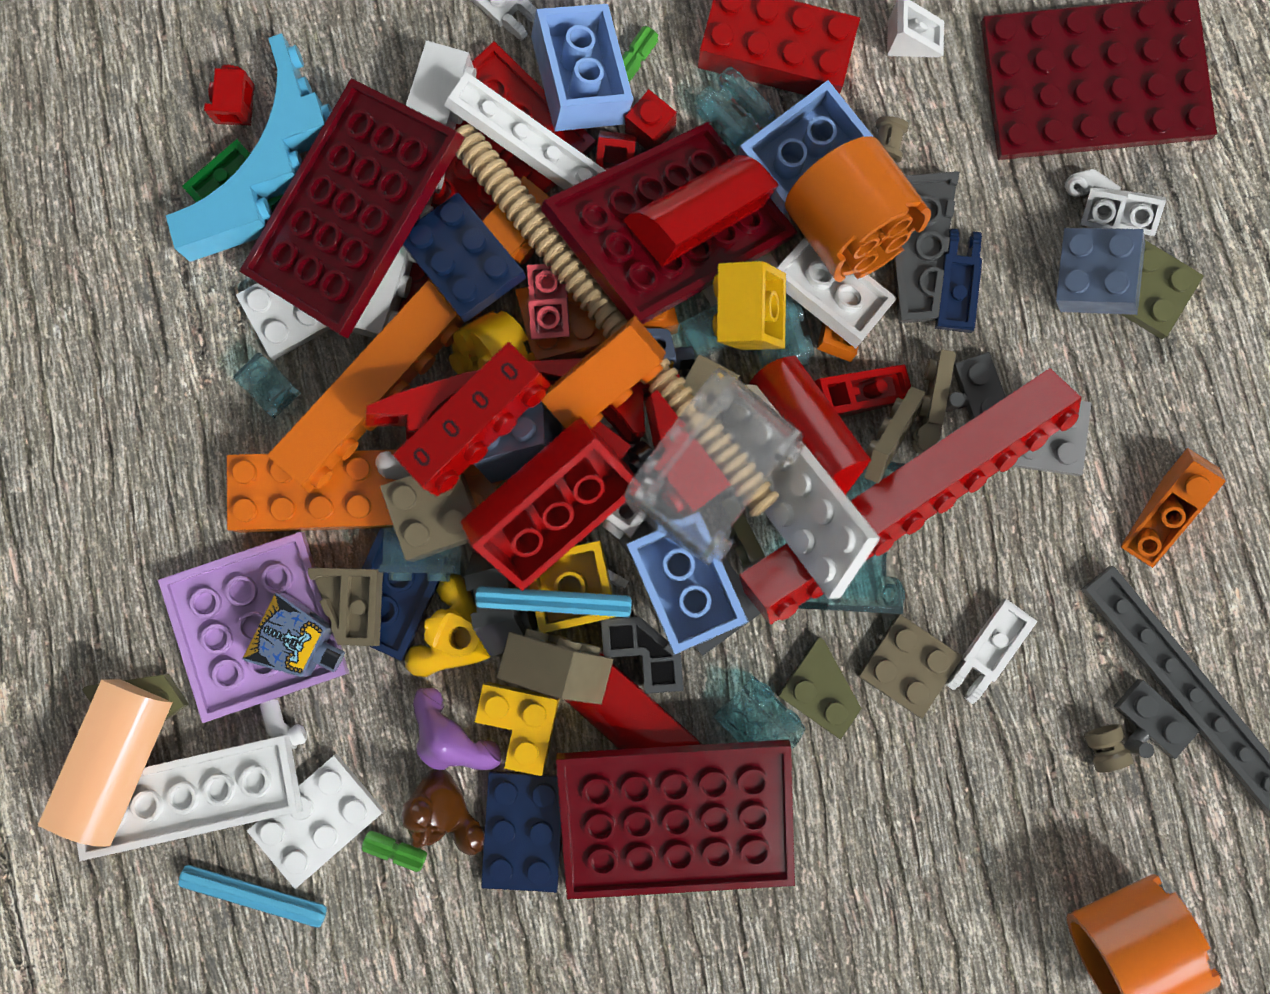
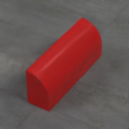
(702, 208)
(807, 409)
(632, 717)

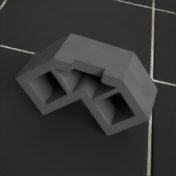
(492, 624)
(636, 637)

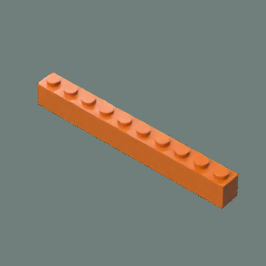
(382, 369)

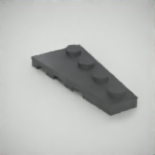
(920, 266)

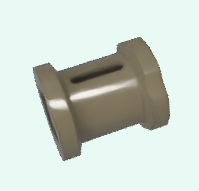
(894, 128)

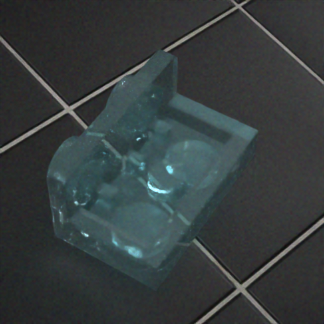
(759, 716)

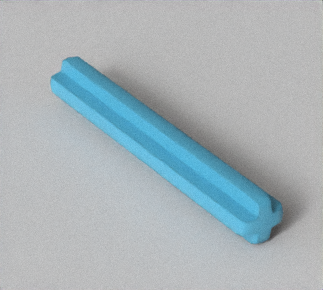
(553, 601)
(252, 896)

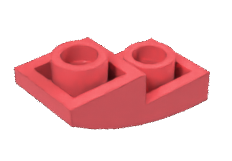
(547, 304)

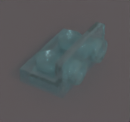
(437, 567)

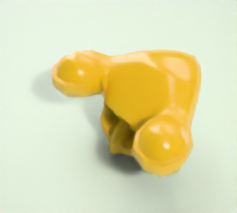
(448, 633)

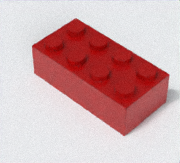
(779, 43)
(549, 504)

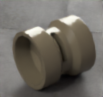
(1108, 748)

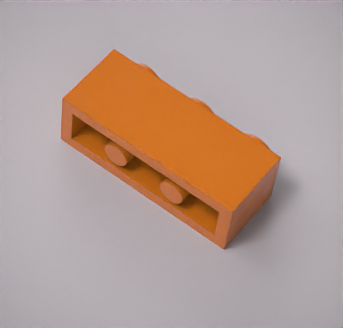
(606, 375)

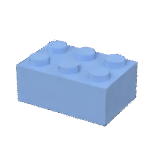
(581, 67)
(803, 137)
(687, 595)

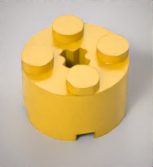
(483, 338)

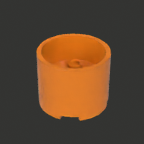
(856, 208)
(1142, 942)

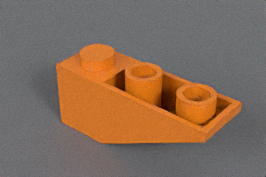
(1173, 506)

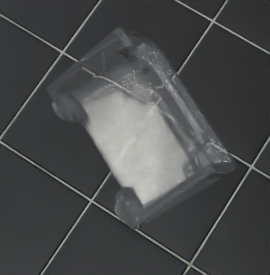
(712, 466)

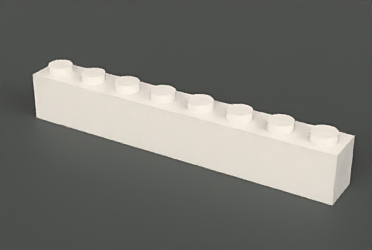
(434, 81)

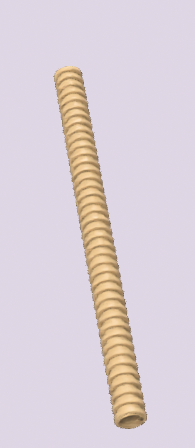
(527, 216)

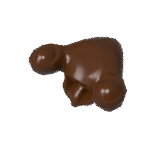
(440, 809)

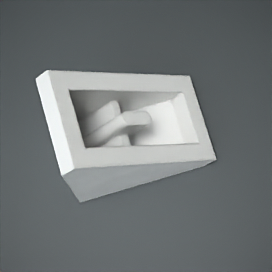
(914, 31)

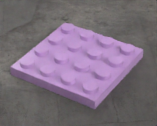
(218, 612)

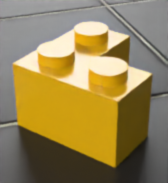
(529, 717)

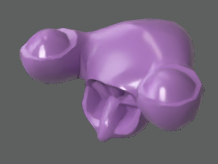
(444, 742)

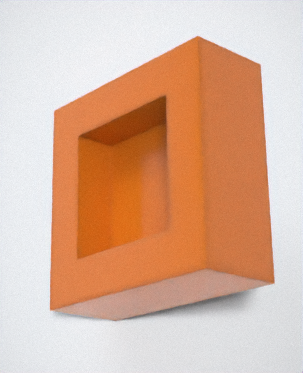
(835, 345)

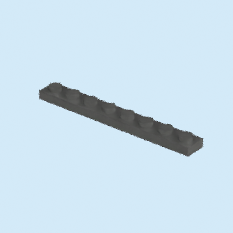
(1183, 682)

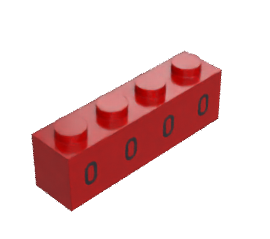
(472, 420)

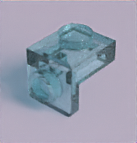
(266, 384)

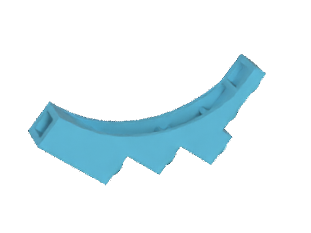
(240, 206)

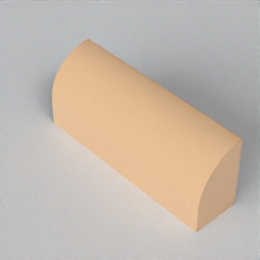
(105, 763)

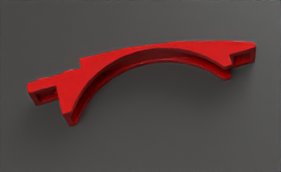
(419, 404)

